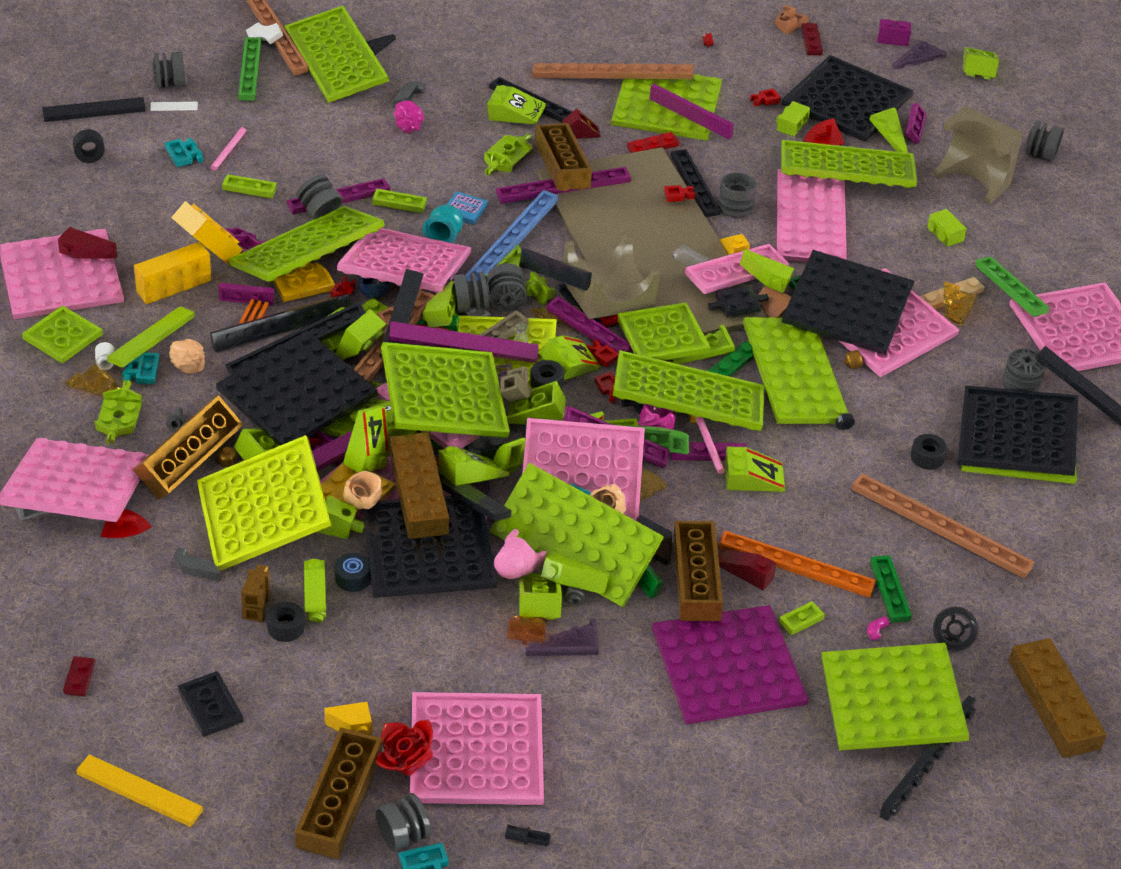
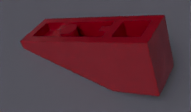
(85, 245)
(748, 566)

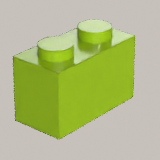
(792, 118)
(946, 227)

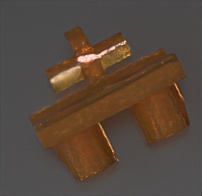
(526, 629)

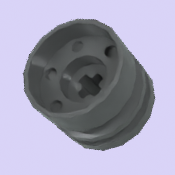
(169, 69)
(1044, 140)
(737, 194)
(319, 196)
(507, 287)
(471, 292)
(1023, 371)
(403, 822)

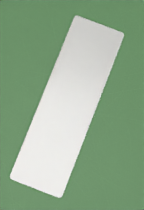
(171, 106)

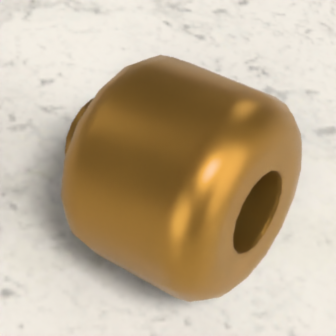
(853, 359)
(227, 456)

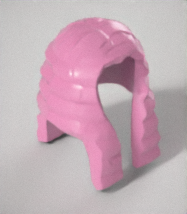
(517, 558)

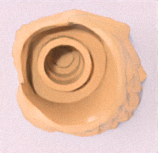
(187, 356)
(363, 490)
(611, 496)

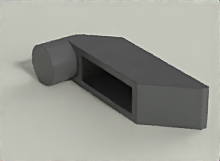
(408, 91)
(196, 566)

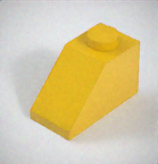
(735, 244)
(349, 716)

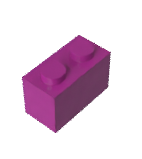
(894, 32)

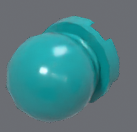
(443, 223)

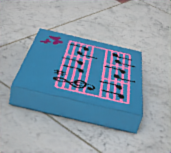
(469, 206)

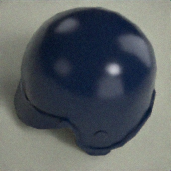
(373, 288)

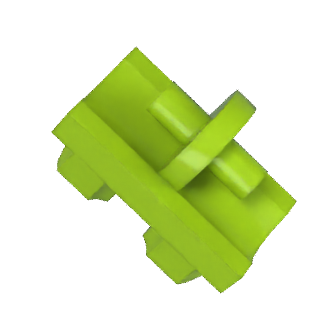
(538, 288)

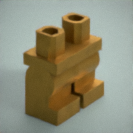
(256, 593)

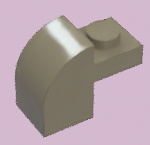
(515, 384)

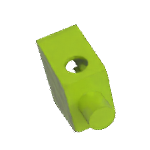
(342, 519)

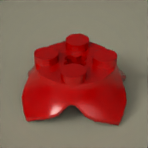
(405, 747)

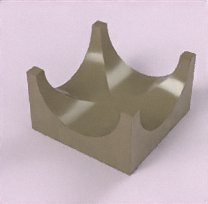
(981, 150)
(614, 281)

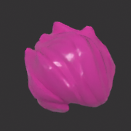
(408, 116)
(656, 417)

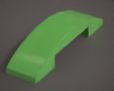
(671, 439)

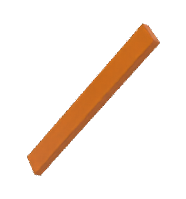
(800, 564)

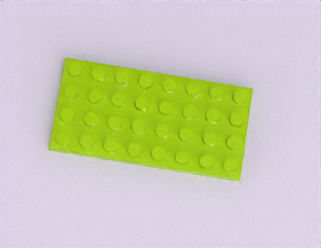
(336, 54)
(848, 163)
(306, 243)
(794, 372)
(689, 390)
(573, 524)

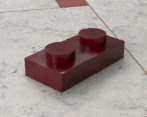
(79, 676)

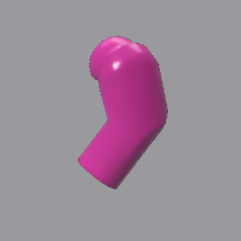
(874, 627)

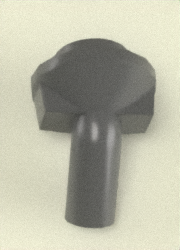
(175, 420)
(575, 595)

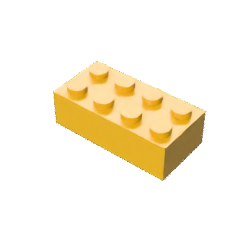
(207, 231)
(172, 272)

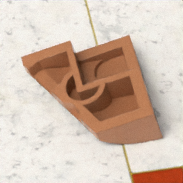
(789, 19)
(776, 304)

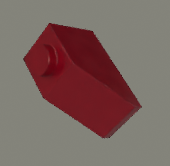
(582, 125)

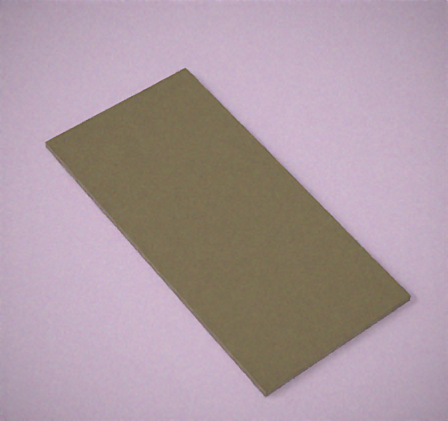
(603, 214)

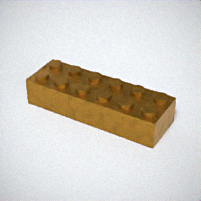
(563, 156)
(188, 447)
(418, 485)
(697, 571)
(1057, 698)
(338, 793)

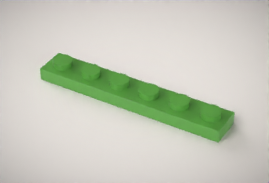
(249, 68)
(1012, 286)

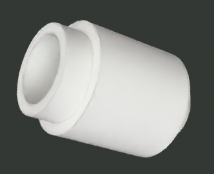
(102, 350)

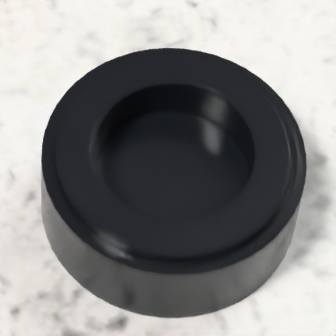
(844, 421)

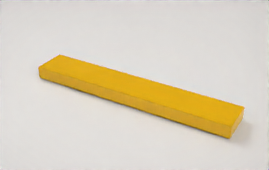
(139, 790)

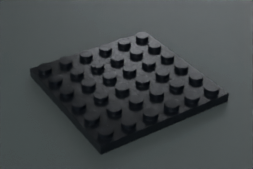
(847, 95)
(848, 302)
(296, 389)
(1019, 430)
(427, 563)

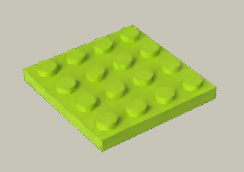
(664, 332)

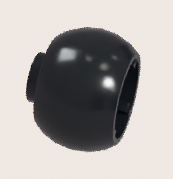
(972, 624)

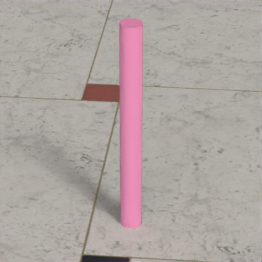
(228, 148)
(710, 445)

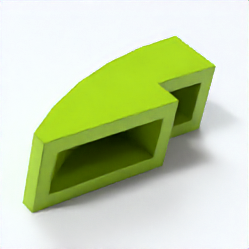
(511, 455)

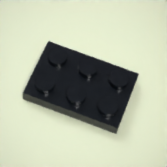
(210, 703)

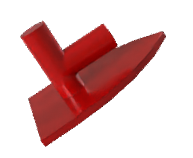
(825, 133)
(128, 525)

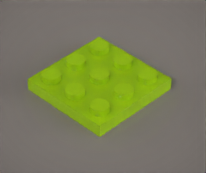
(62, 334)

